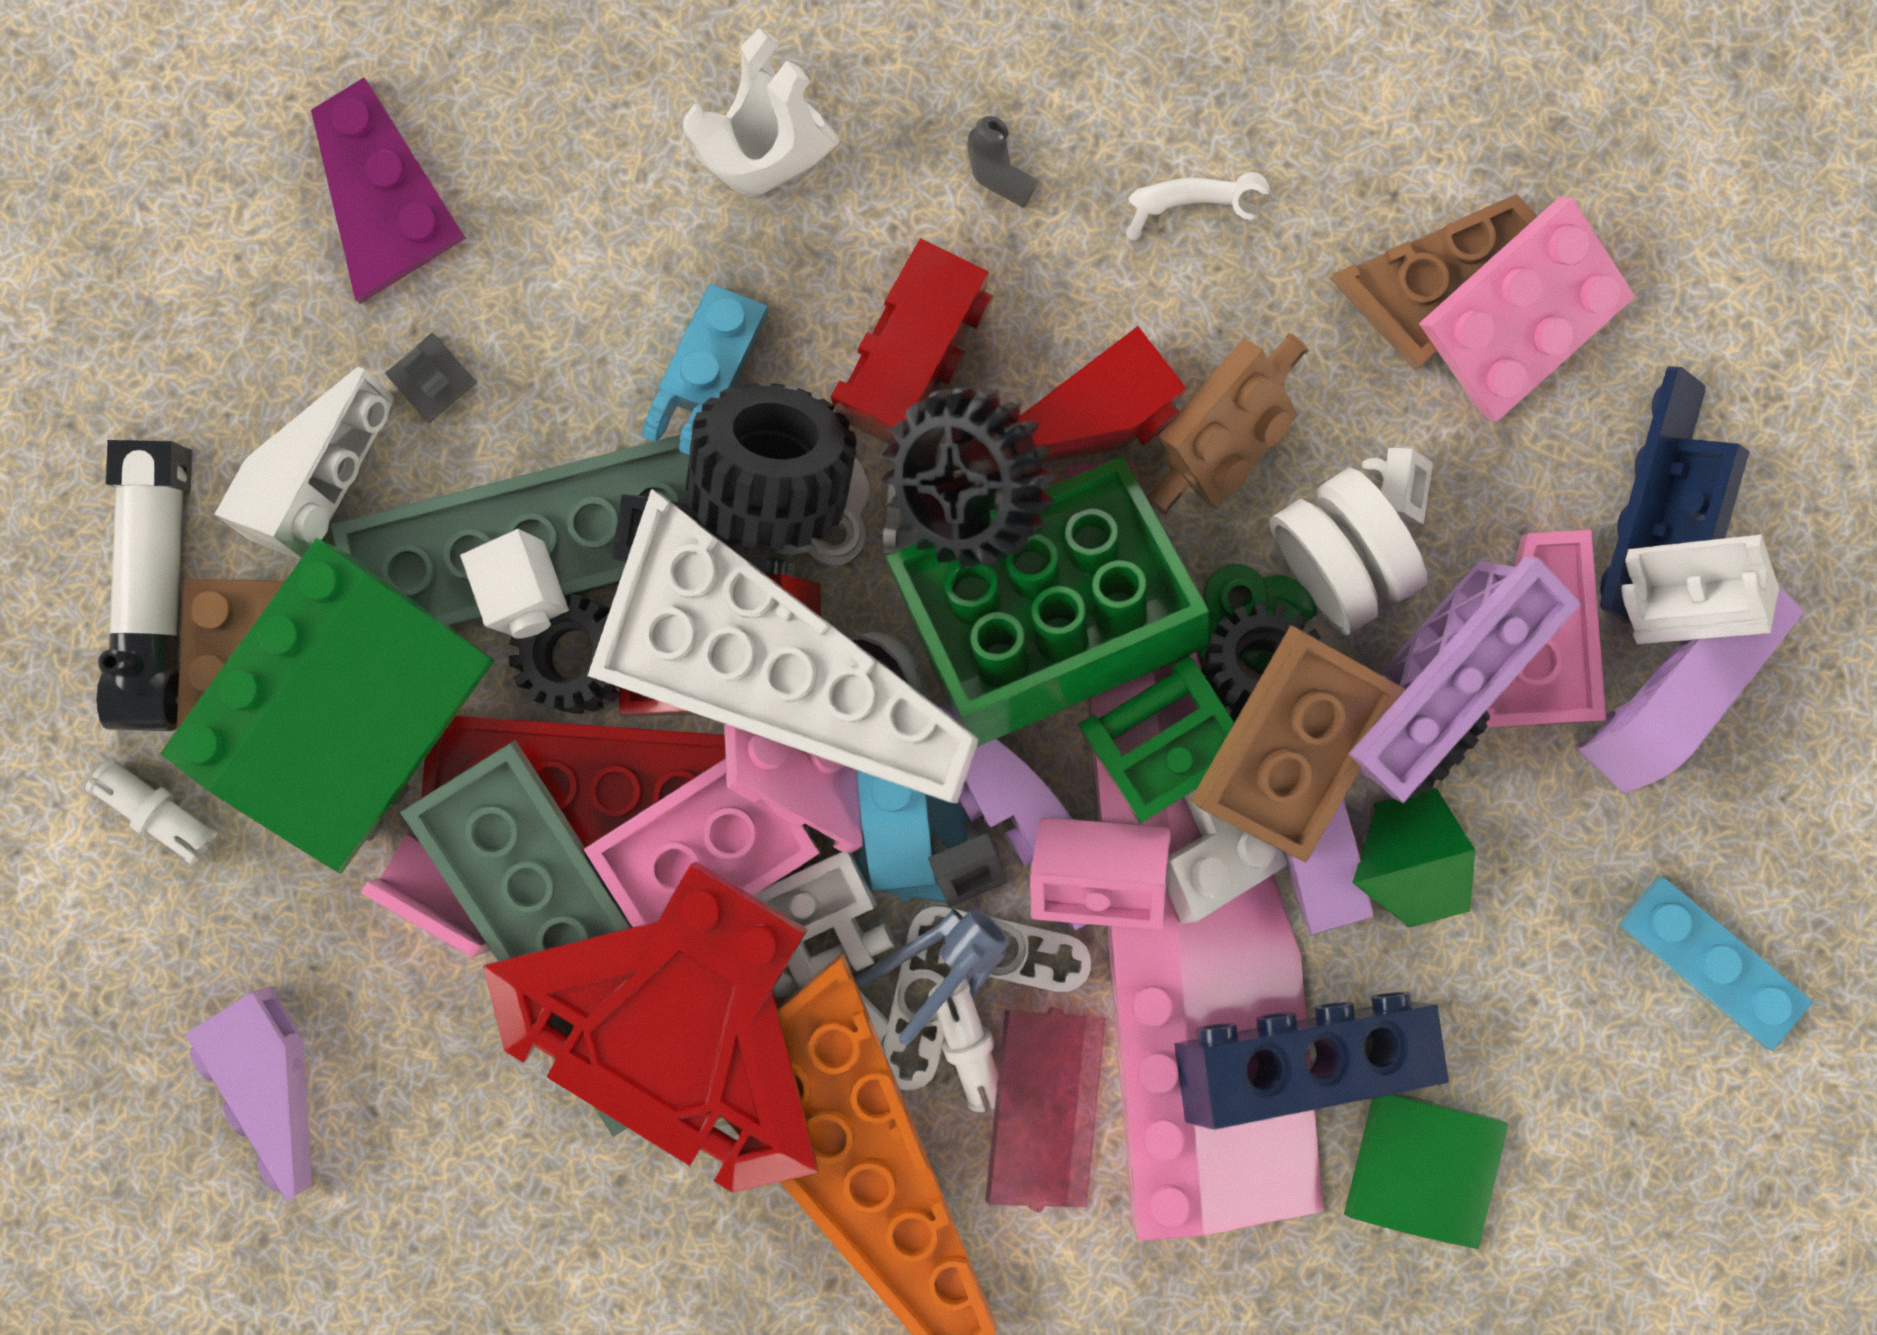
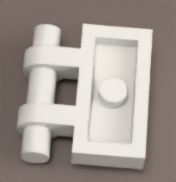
(826, 898)

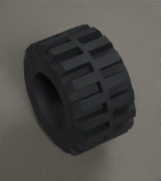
(770, 465)

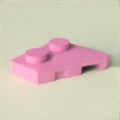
(796, 785)

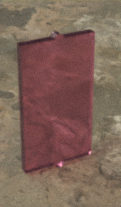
(1045, 1109)

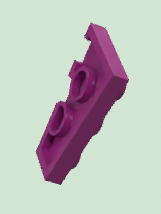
(379, 192)

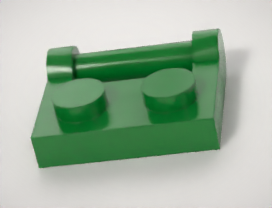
(1173, 760)

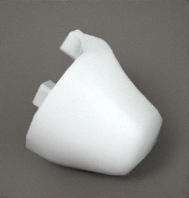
(768, 128)

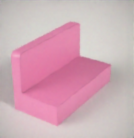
(1100, 873)
(421, 895)

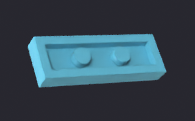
(1715, 963)

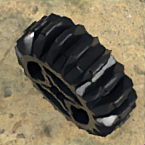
(986, 447)

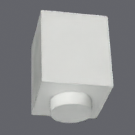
(515, 584)

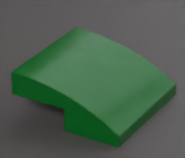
(1426, 1169)

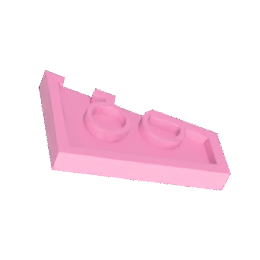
(1567, 673)

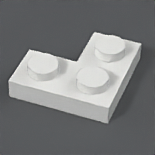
(1217, 866)

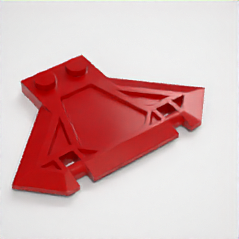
(673, 1028)

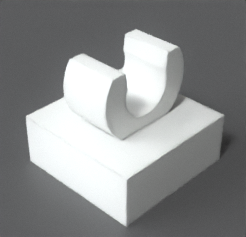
(1405, 481)

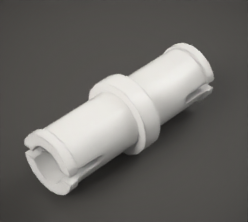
(151, 810)
(968, 1047)

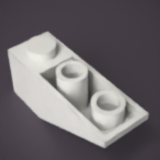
(303, 471)

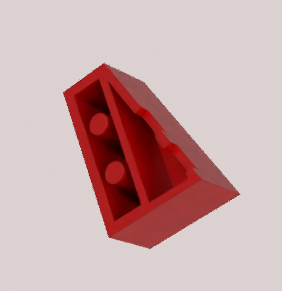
(914, 339)

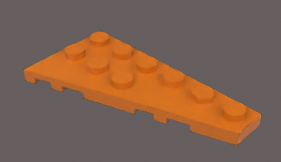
(873, 1176)

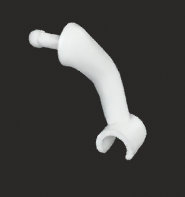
(1181, 191)

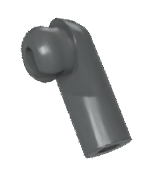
(992, 164)

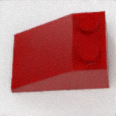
(1108, 402)

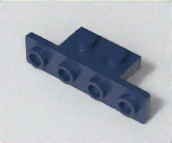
(1680, 485)

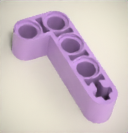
(1682, 703)

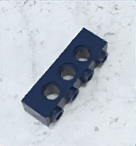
(1403, 1058)

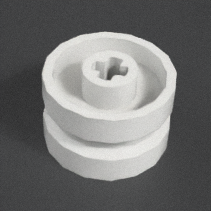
(1349, 550)

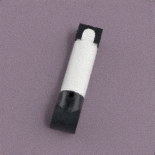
(140, 667)

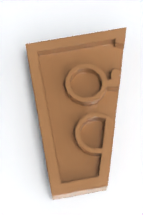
(1417, 276)

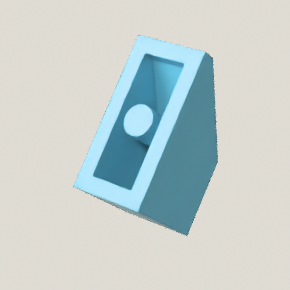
(895, 833)

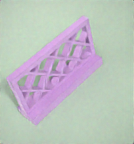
(1460, 675)

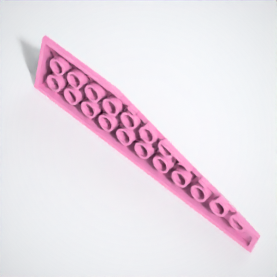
(1189, 977)

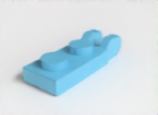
(706, 359)

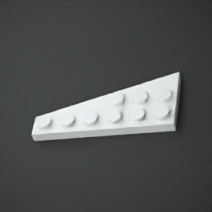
(740, 649)

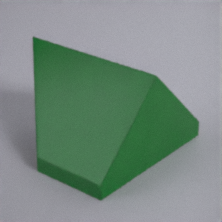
(1417, 860)

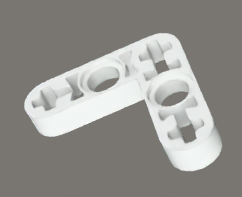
(1042, 978)

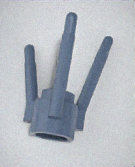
(972, 950)

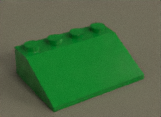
(1063, 618)
(327, 706)

